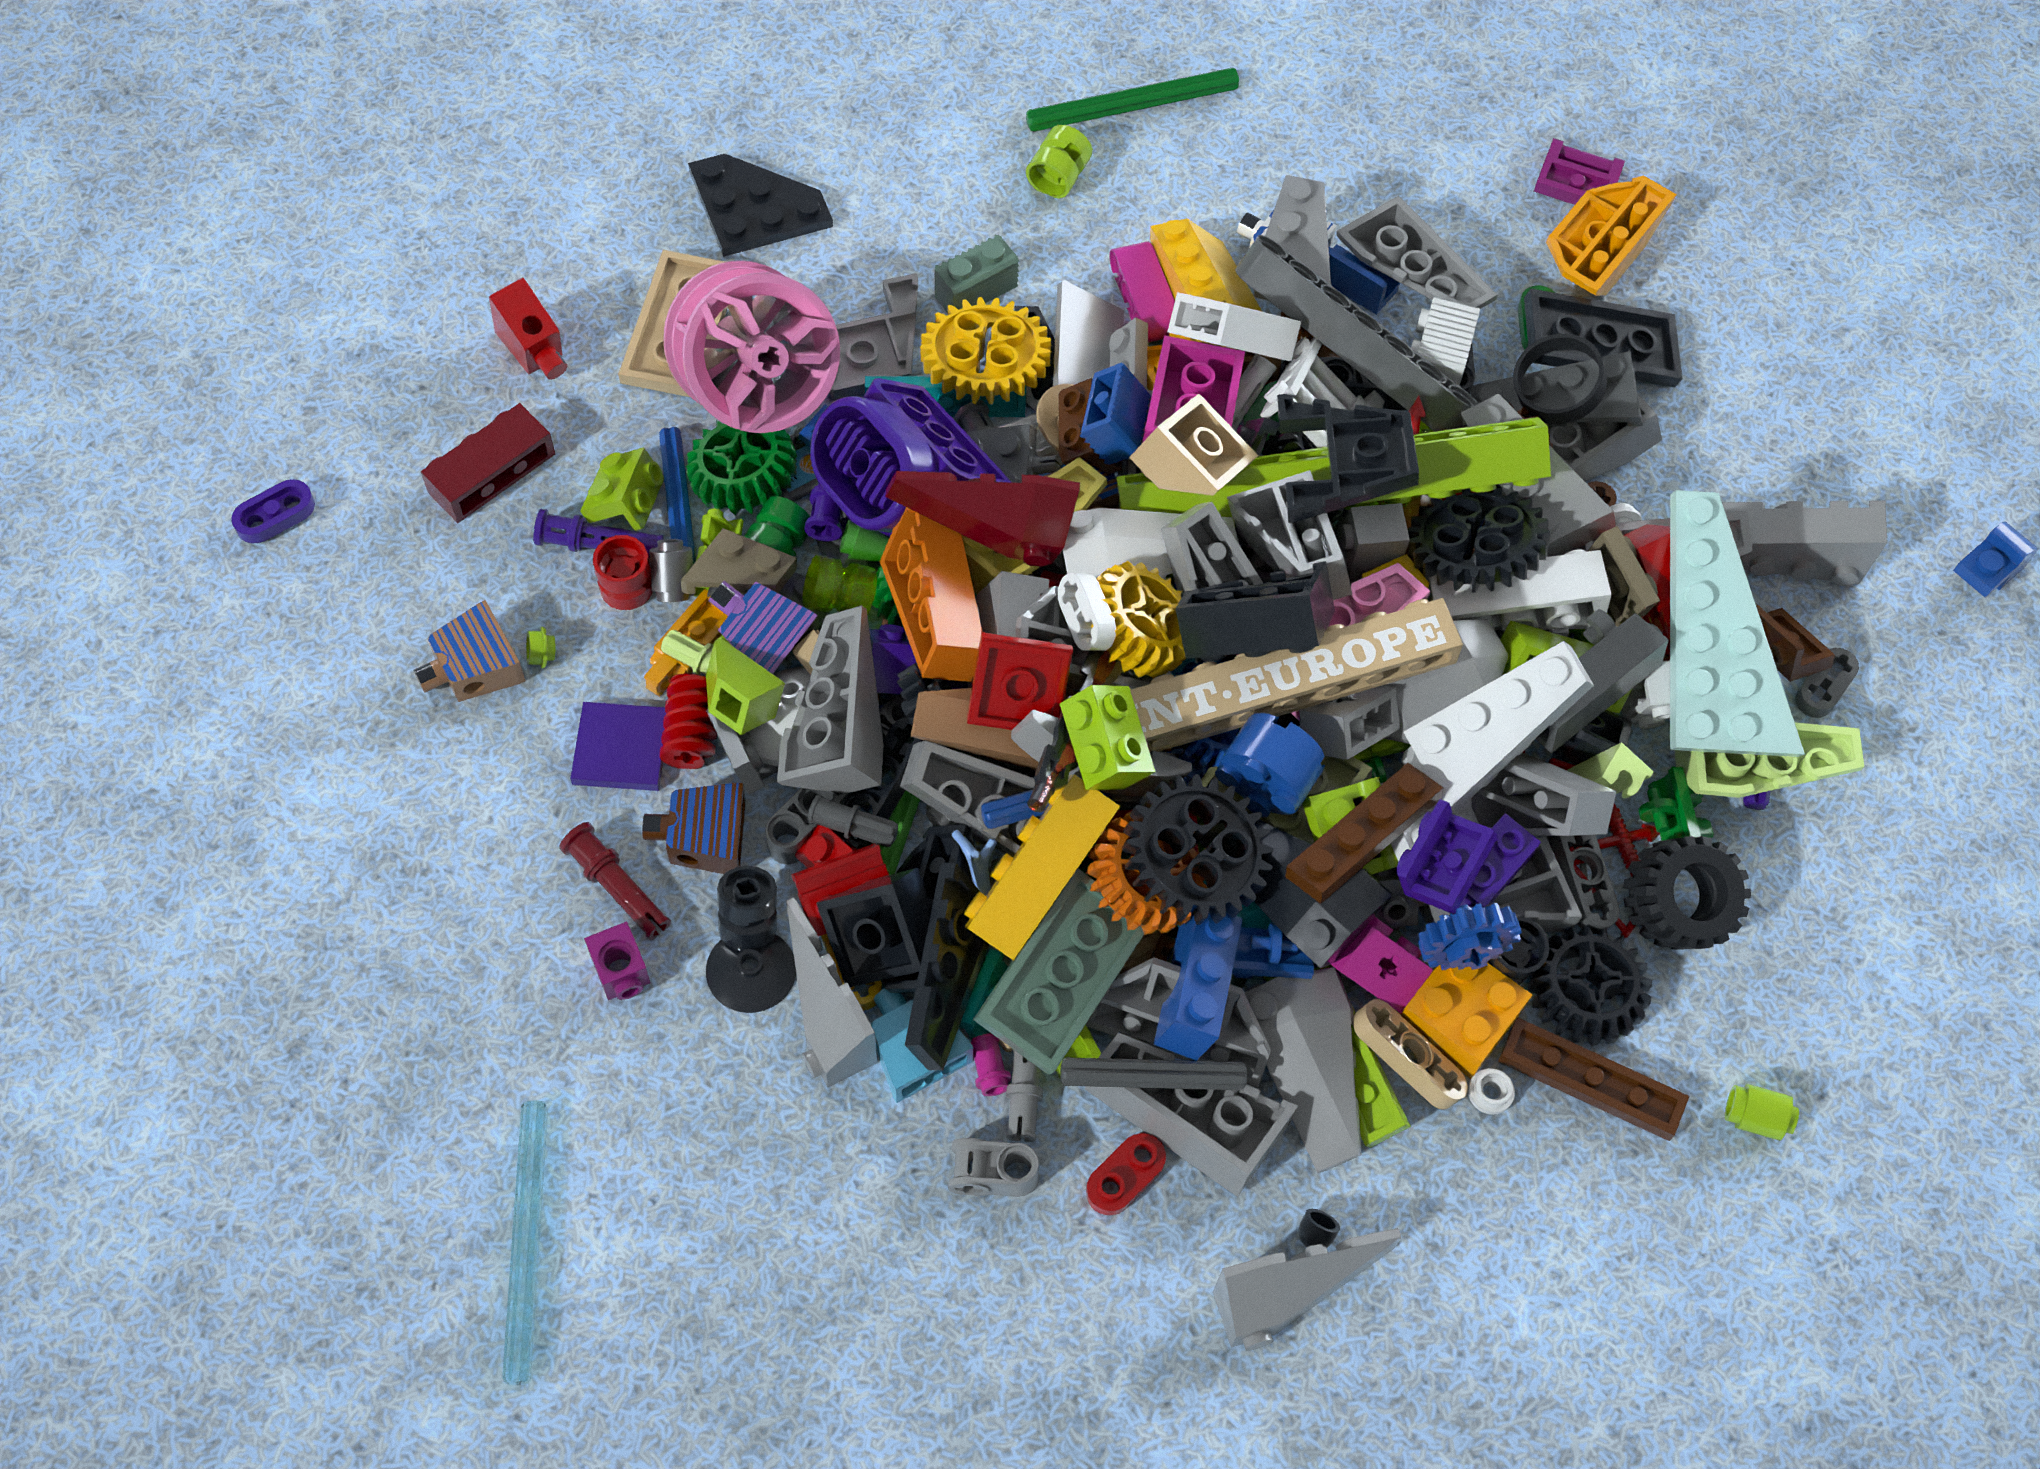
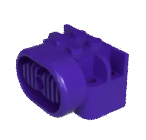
(888, 430)

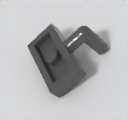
(743, 758)

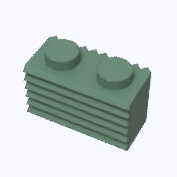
(980, 272)

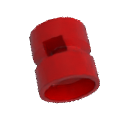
(623, 572)

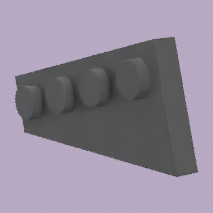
(1570, 384)

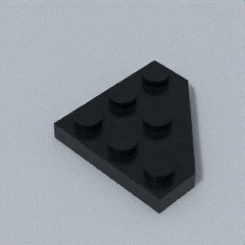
(755, 205)

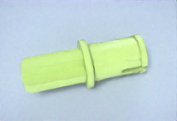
(687, 651)

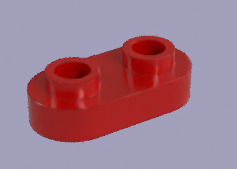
(1127, 1173)

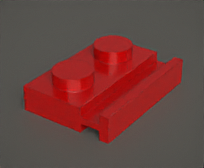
(835, 877)

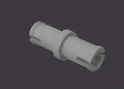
(1023, 1097)

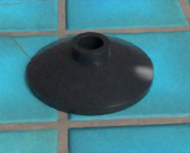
(751, 989)

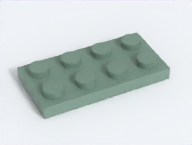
(1059, 976)

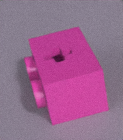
(1384, 966)

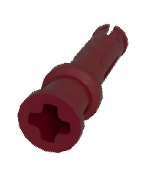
(603, 867)

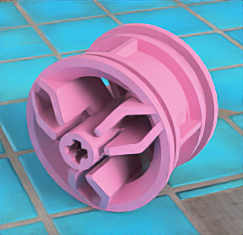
(808, 359)

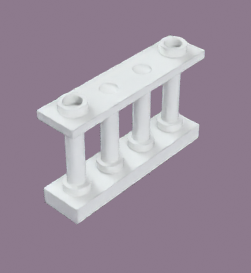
(1311, 379)

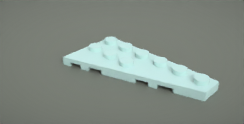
(1720, 661)

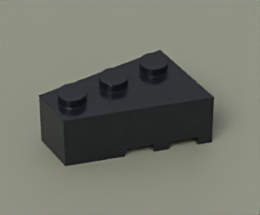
(1256, 617)

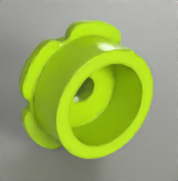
(540, 647)

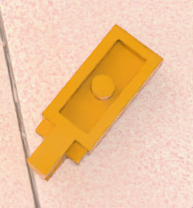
(698, 622)

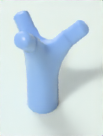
(977, 861)

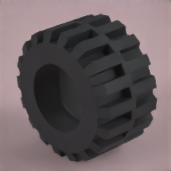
(1719, 888)

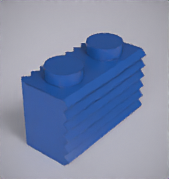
(1115, 414)

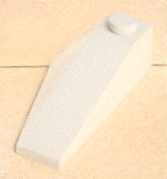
(1113, 536)

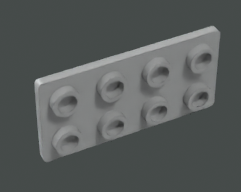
(1093, 337)

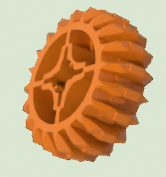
(1117, 886)

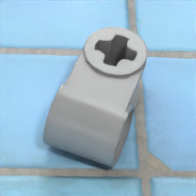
(989, 1168)

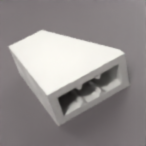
(1234, 326)

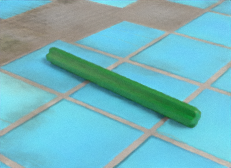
(1132, 99)

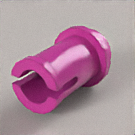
(989, 1065)

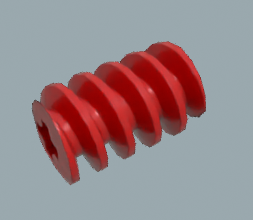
(687, 723)

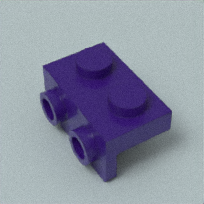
(1444, 858)

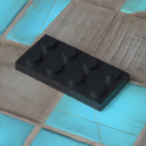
(1611, 329)

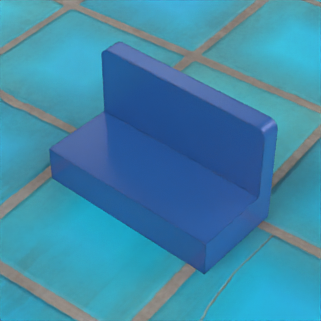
(1360, 281)

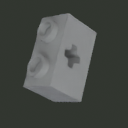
(1352, 722)

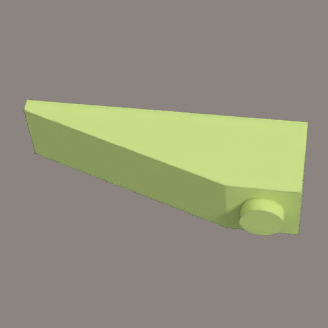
(1827, 752)

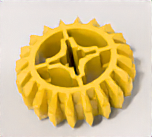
(1144, 619)

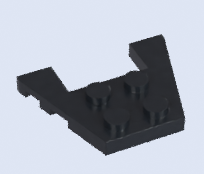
(1367, 455)

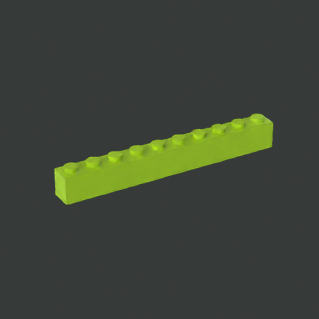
(1446, 462)

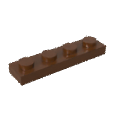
(1364, 832)
(1594, 1079)

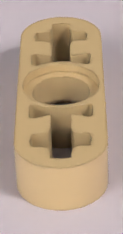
(1443, 1082)

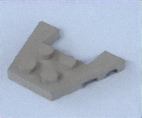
(878, 343)

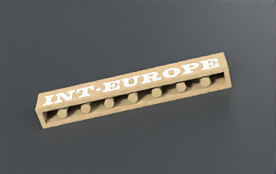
(1346, 662)

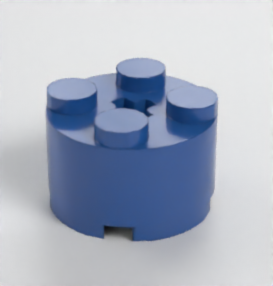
(1271, 765)

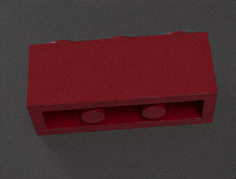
(488, 462)

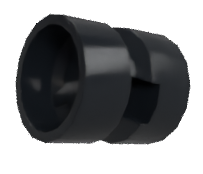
(747, 908)
(1526, 955)

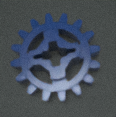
(1469, 937)

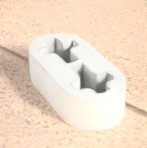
(1081, 606)

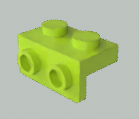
(624, 486)

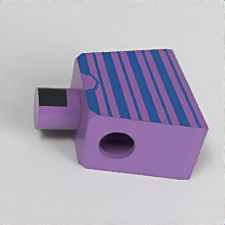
(761, 622)

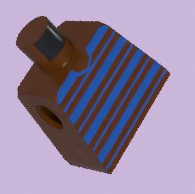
(702, 827)

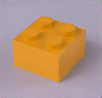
(1466, 1013)

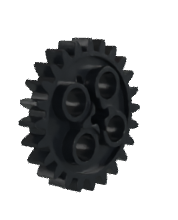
(1506, 547)
(1228, 879)

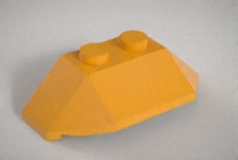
(1608, 232)

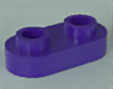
(272, 510)

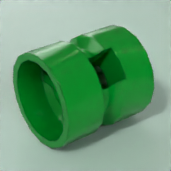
(780, 525)

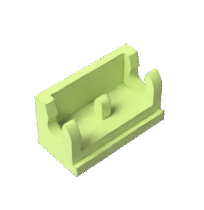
(1615, 769)

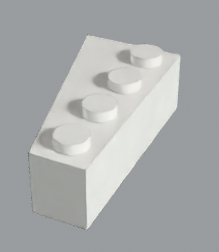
(1550, 599)
(1488, 728)

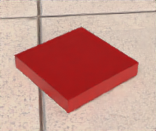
(1016, 678)

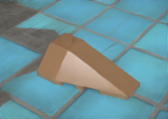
(942, 720)

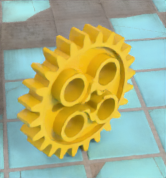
(1013, 356)

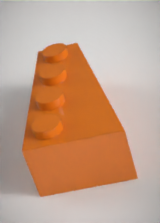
(933, 596)

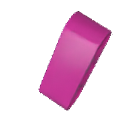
(1143, 287)

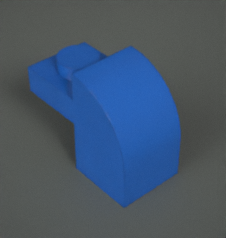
(1996, 559)

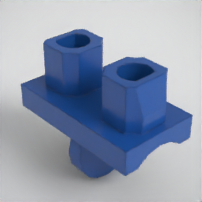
(1269, 954)

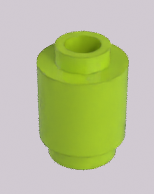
(1761, 1111)

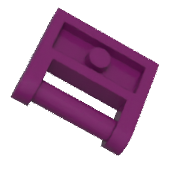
(1572, 172)

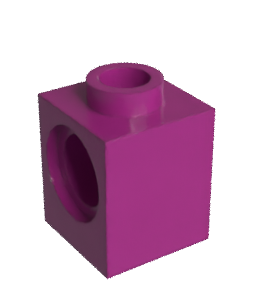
(614, 945)

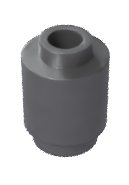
(668, 566)

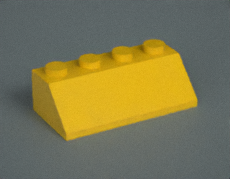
(1198, 265)
(1040, 867)

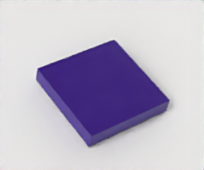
(619, 746)

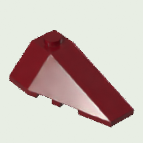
(1012, 518)

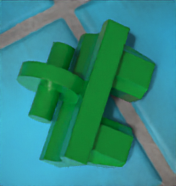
(1672, 807)

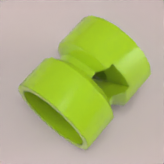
(1059, 161)

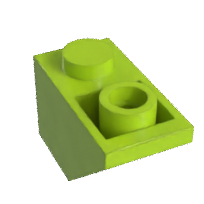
(740, 689)

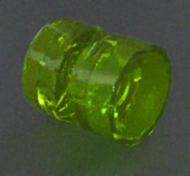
(838, 587)

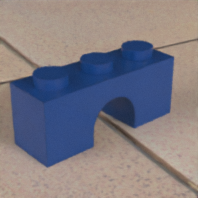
(1195, 1009)

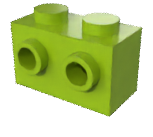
(1107, 737)

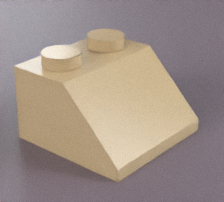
(1193, 451)

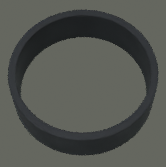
(1549, 344)

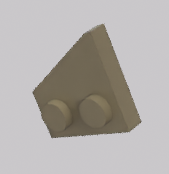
(739, 564)

